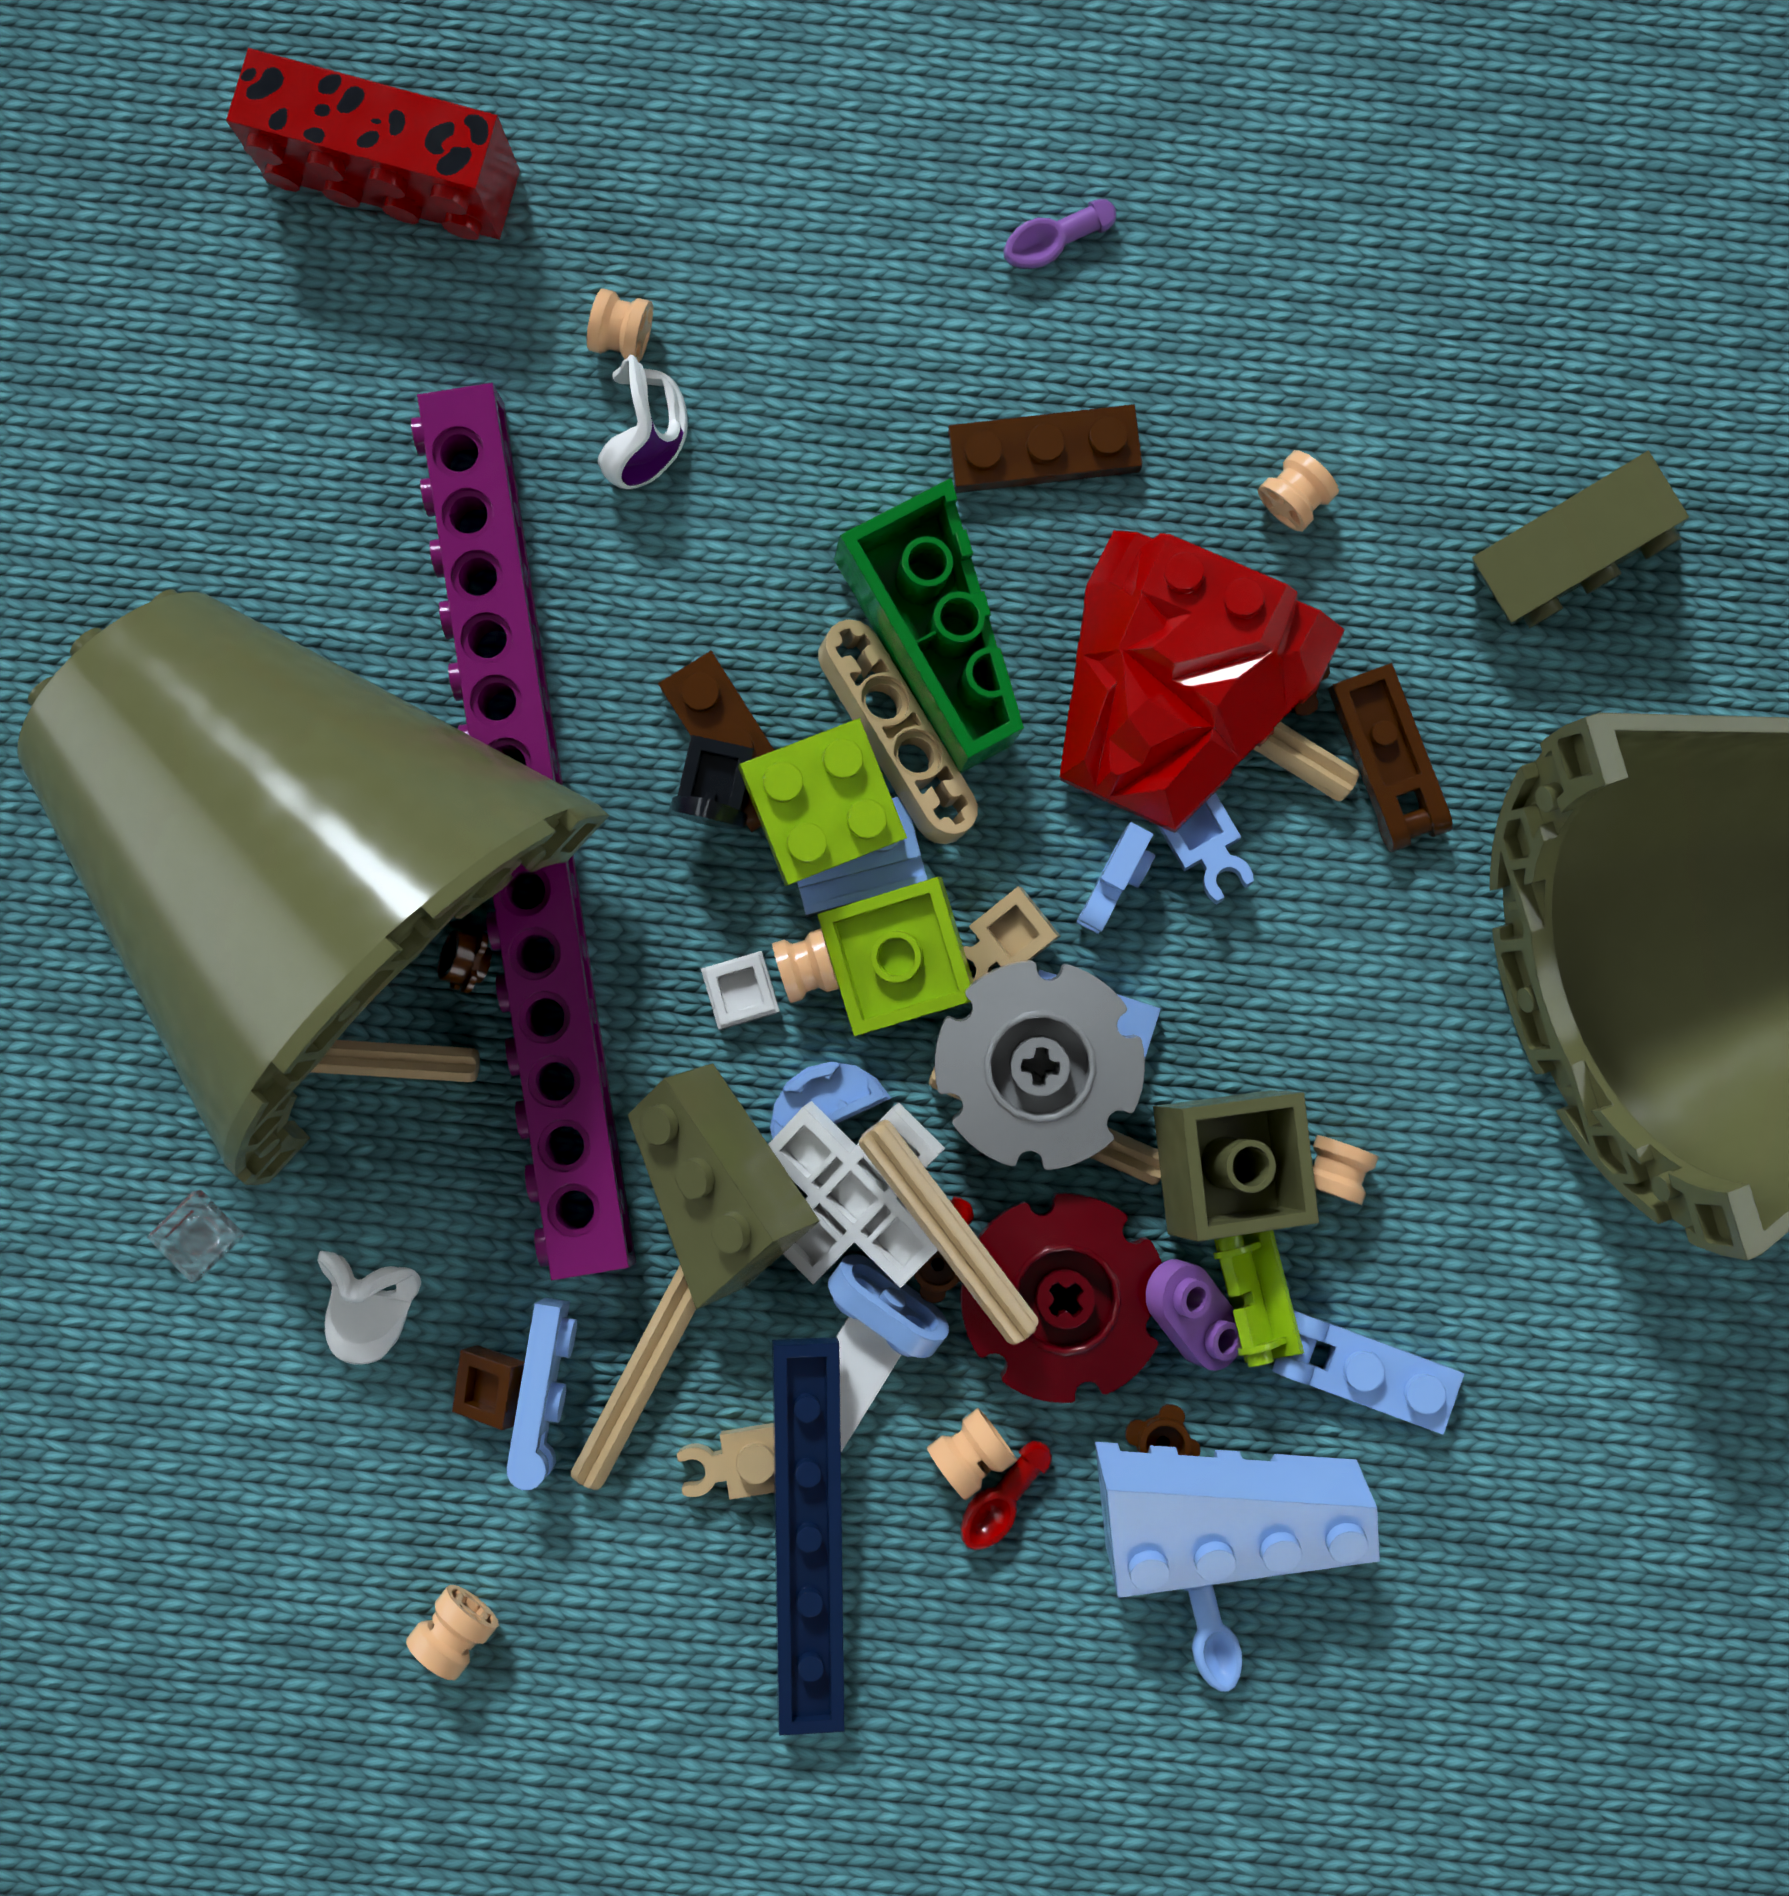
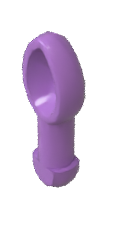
(1043, 239)

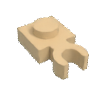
(1009, 933)
(743, 1463)

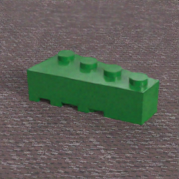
(928, 611)

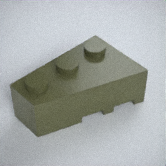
(1582, 541)
(716, 1183)

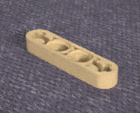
(907, 727)

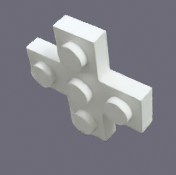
(852, 1195)

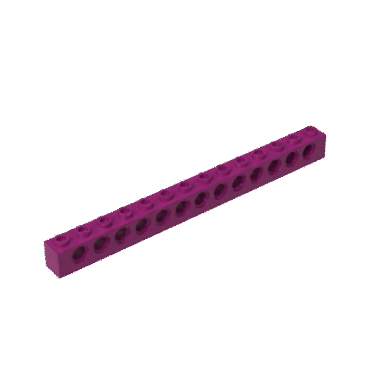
(477, 421)

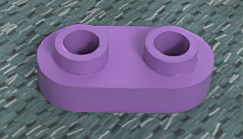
(1197, 1326)

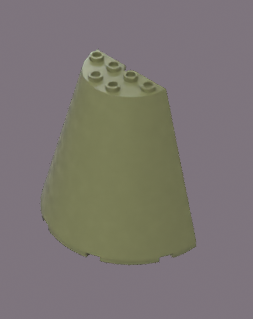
(268, 842)
(1657, 959)

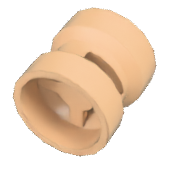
(971, 1454)
(455, 1629)

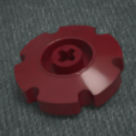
(1106, 1330)

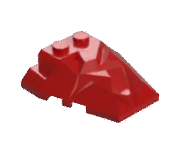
(1183, 673)

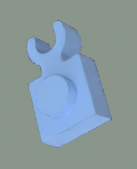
(1205, 841)
(1125, 866)

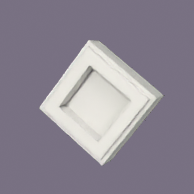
(740, 990)

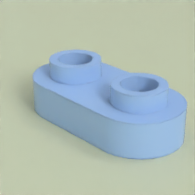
(895, 1313)

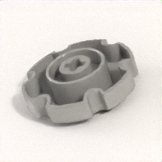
(1070, 1106)

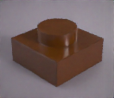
(488, 1386)

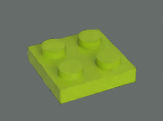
(822, 801)
(897, 955)

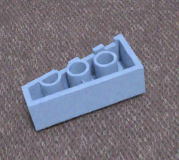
(1229, 1517)

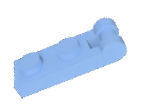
(1374, 1374)
(540, 1394)

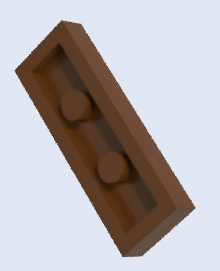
(1044, 448)

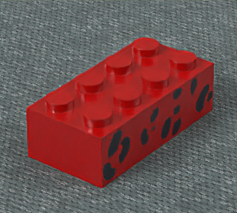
(374, 145)

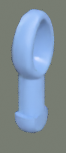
(1214, 1644)

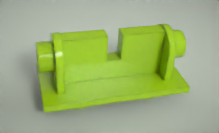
(1259, 1297)

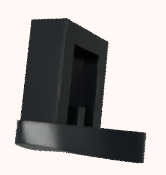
(712, 784)

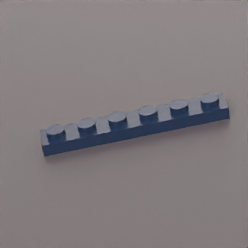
(808, 1535)

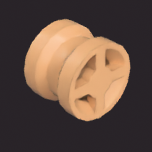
(619, 325)
(1298, 490)
(805, 966)
(1341, 1169)

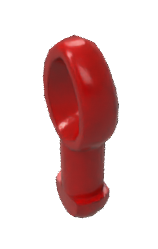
(995, 1508)

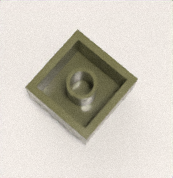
(1236, 1165)

